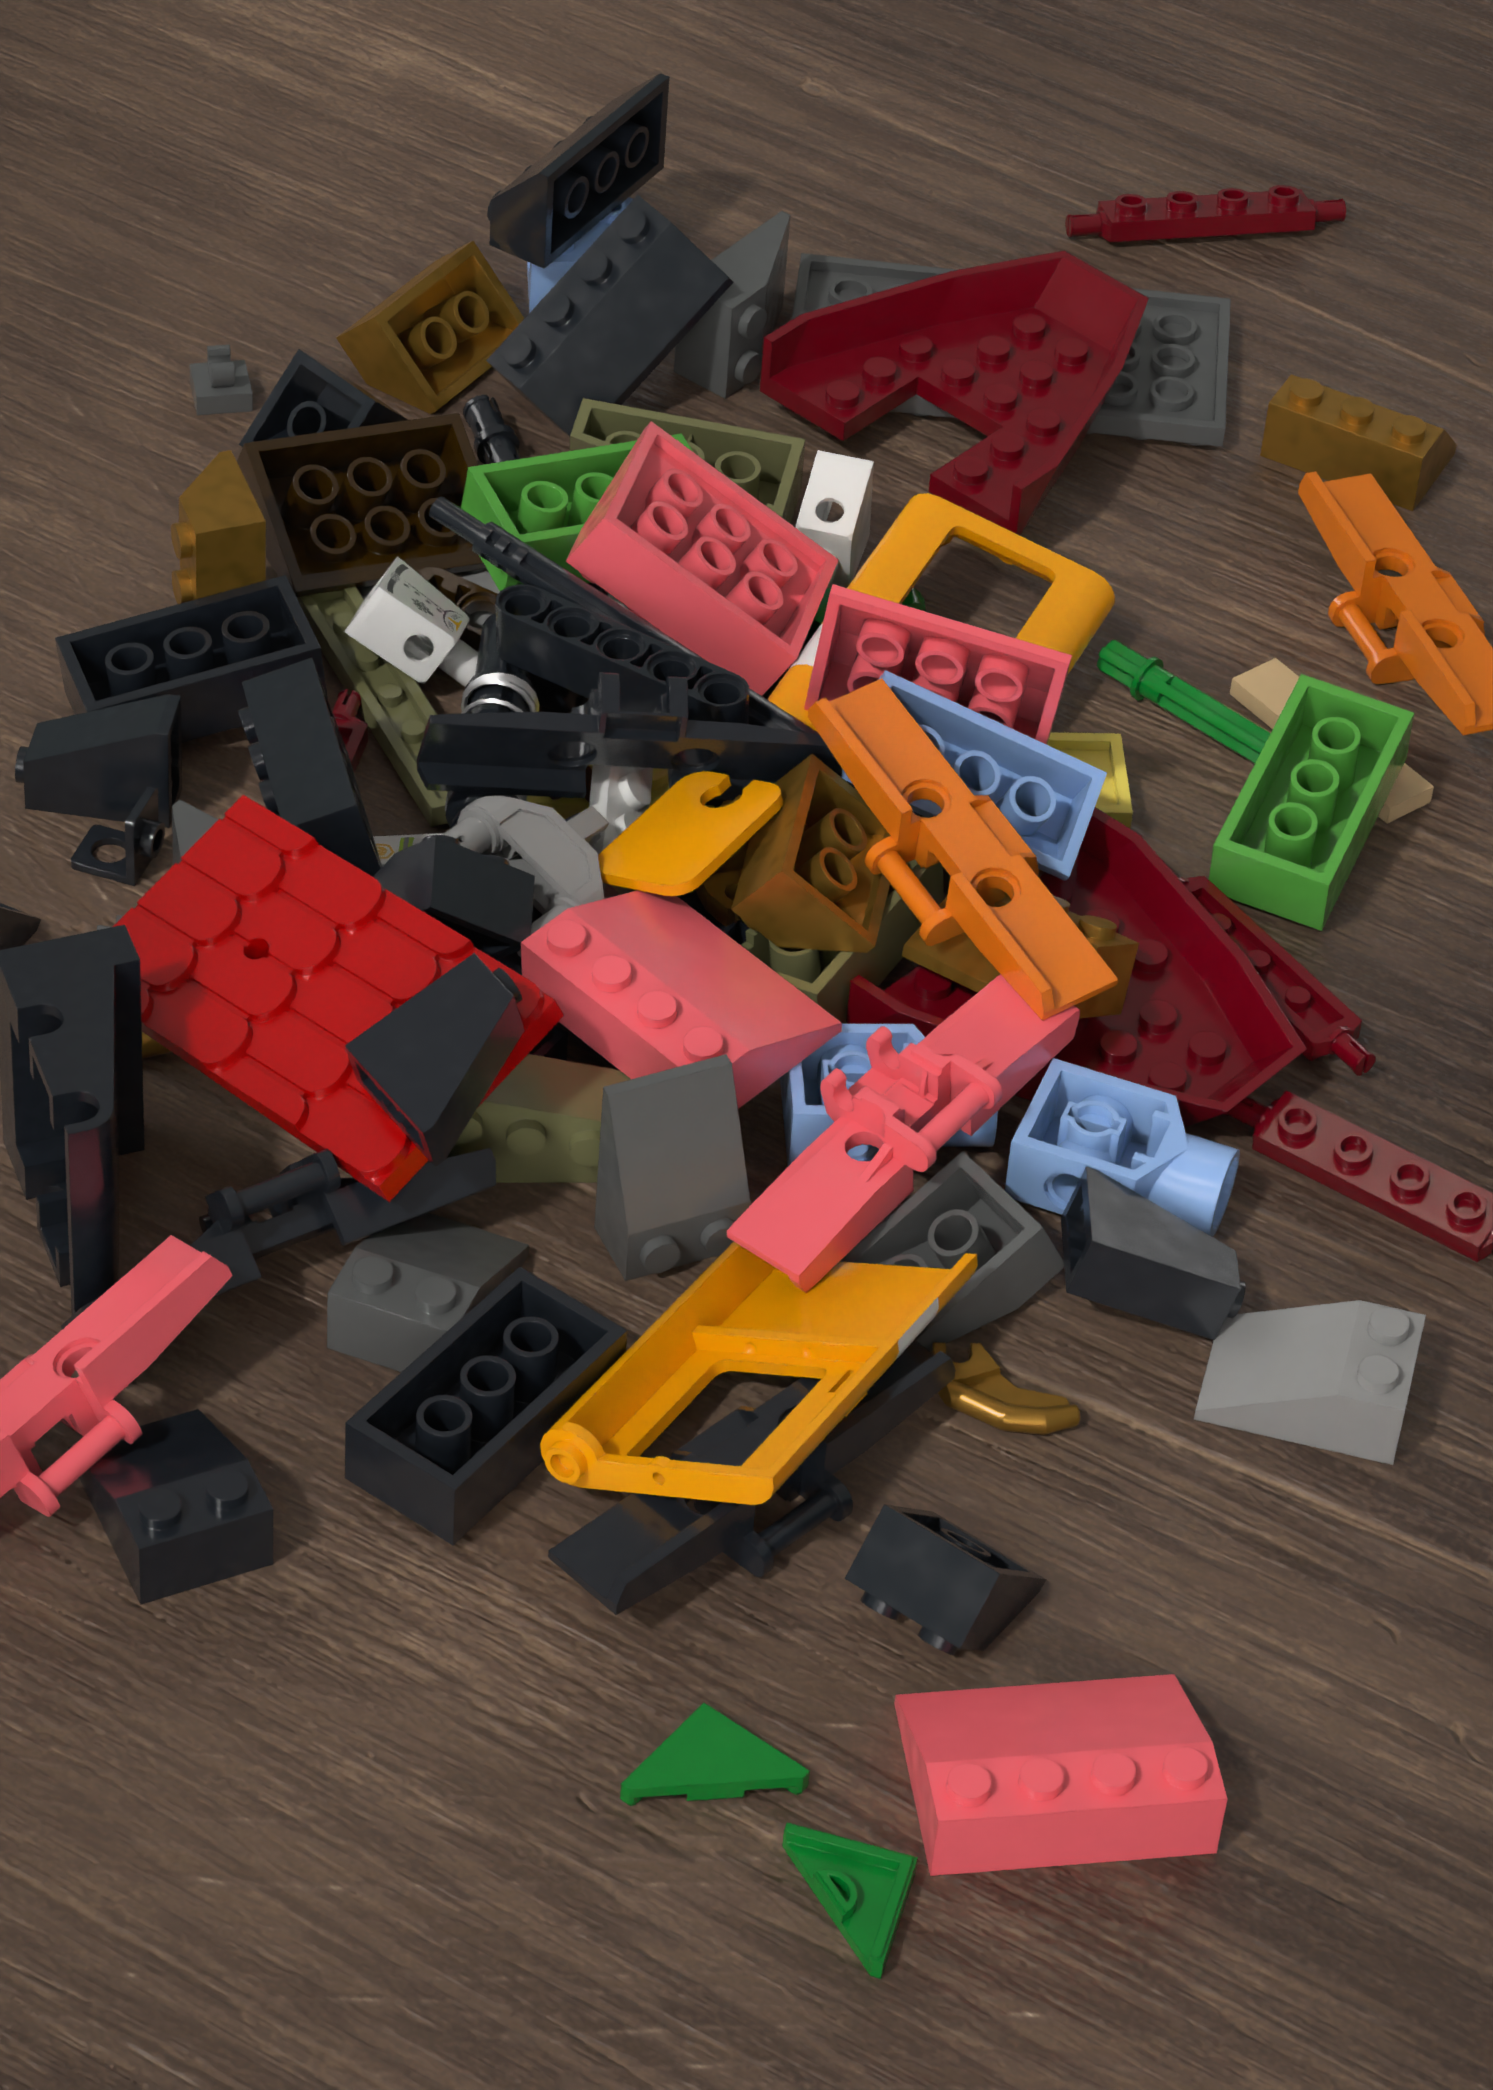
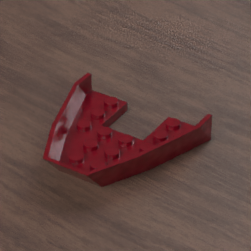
(999, 345)
(1193, 1006)

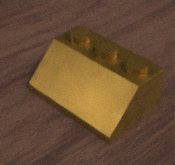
(434, 331)
(1351, 437)
(218, 533)
(807, 867)
(965, 964)

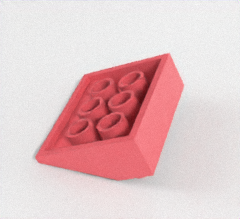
(704, 560)
(964, 663)
(668, 989)
(1060, 1774)

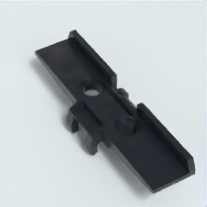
(551, 749)
(314, 1199)
(659, 1538)

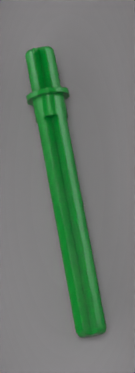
(1151, 681)

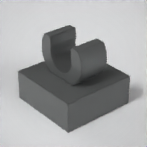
(220, 383)

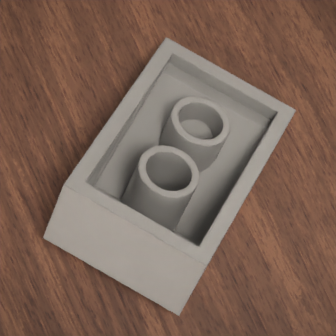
(1315, 1376)

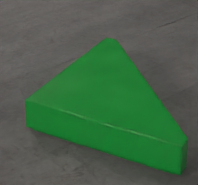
(712, 1761)
(857, 1886)

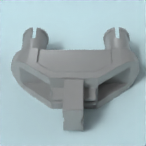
(541, 844)

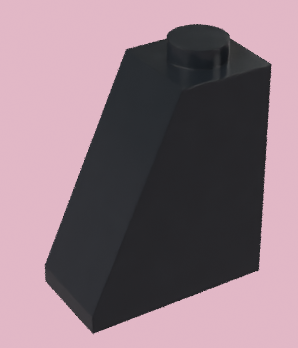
(105, 760)
(440, 1053)
(1146, 1259)

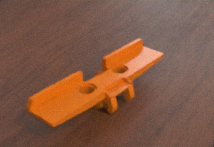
(1438, 629)
(896, 764)

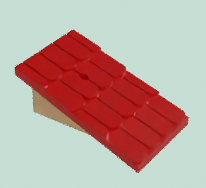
(278, 957)

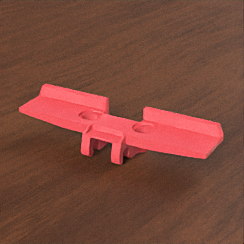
(907, 1111)
(109, 1350)

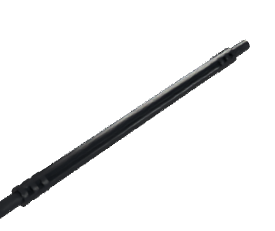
(535, 569)

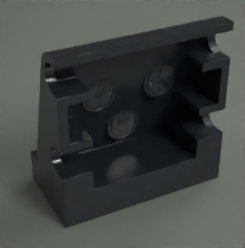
(73, 1093)

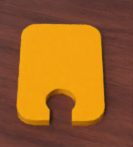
(682, 840)

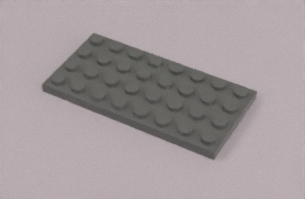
(1168, 385)

